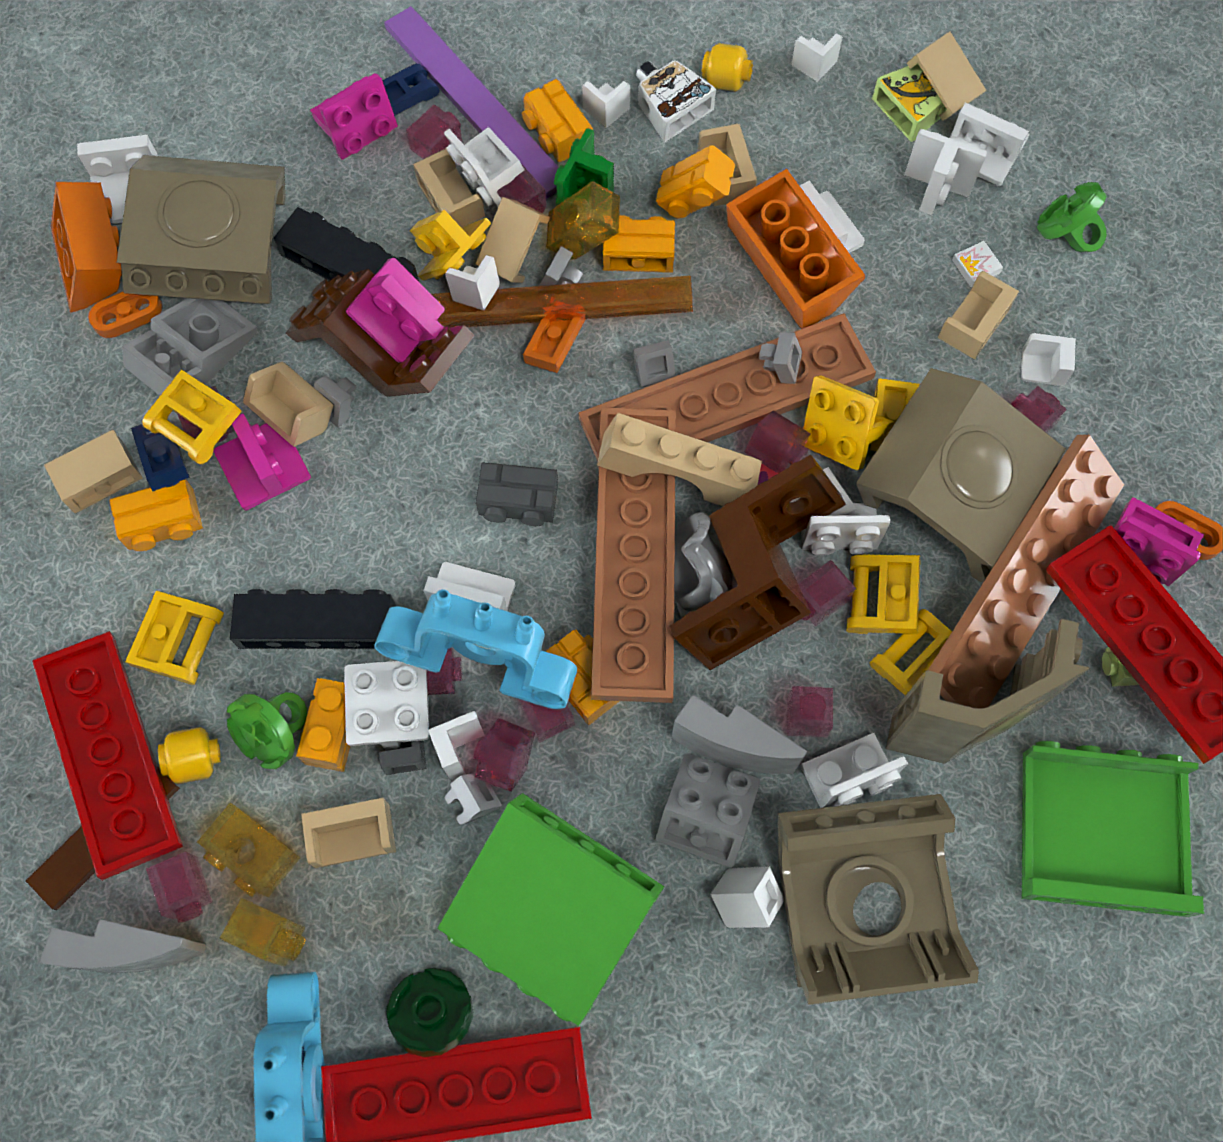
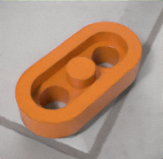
(126, 311)
(1212, 530)

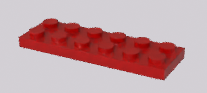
(1148, 635)
(106, 756)
(459, 1093)

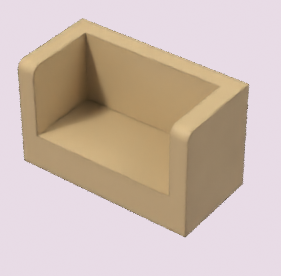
(949, 73)
(731, 142)
(447, 189)
(511, 237)
(978, 315)
(287, 403)
(93, 471)
(348, 833)

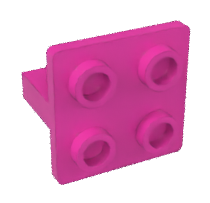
(356, 115)
(396, 311)
(259, 463)
(1159, 540)

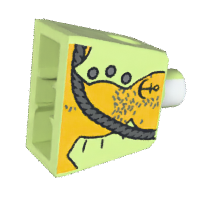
(908, 100)

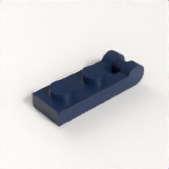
(402, 96)
(159, 458)

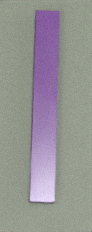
(469, 93)

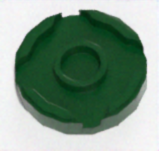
(429, 1012)

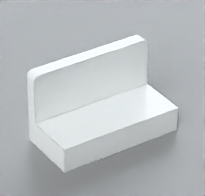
(452, 735)

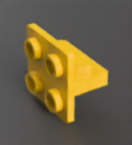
(446, 242)
(843, 422)

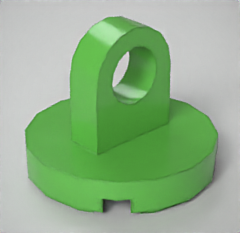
(1071, 215)
(262, 730)

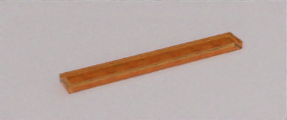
(573, 301)

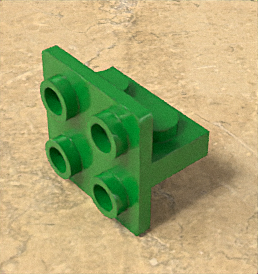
(583, 169)

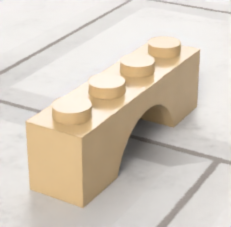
(643, 448)

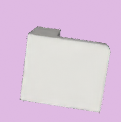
(814, 57)
(606, 102)
(474, 285)
(1048, 359)
(747, 897)

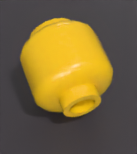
(727, 67)
(188, 755)

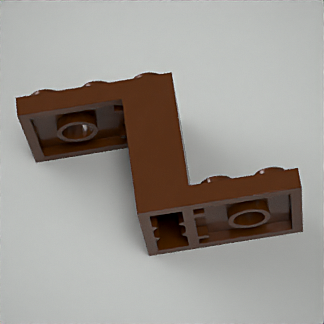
(328, 319)
(751, 540)

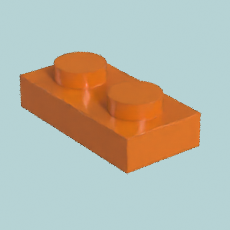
(552, 343)

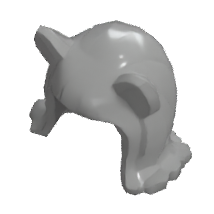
(699, 567)

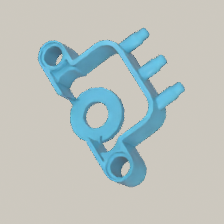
(461, 623)
(278, 1076)

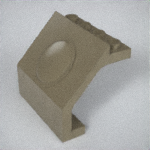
(200, 229)
(962, 465)
(944, 730)
(838, 852)

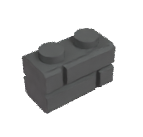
(517, 493)

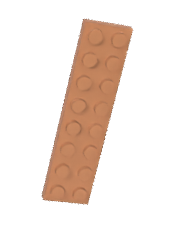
(739, 390)
(634, 578)
(1018, 586)

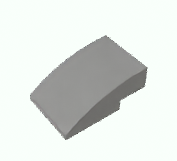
(188, 337)
(735, 740)
(117, 949)

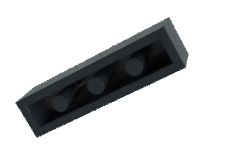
(328, 249)
(308, 619)

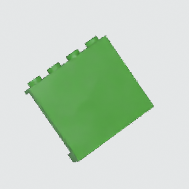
(1107, 830)
(549, 908)

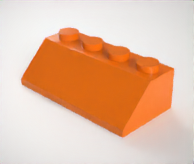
(794, 248)

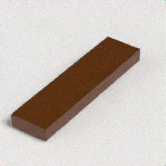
(72, 864)

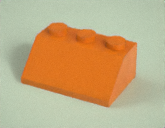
(85, 243)

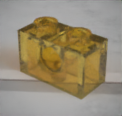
(584, 220)
(230, 834)
(264, 933)

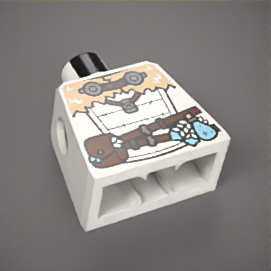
(673, 97)

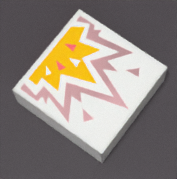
(976, 259)

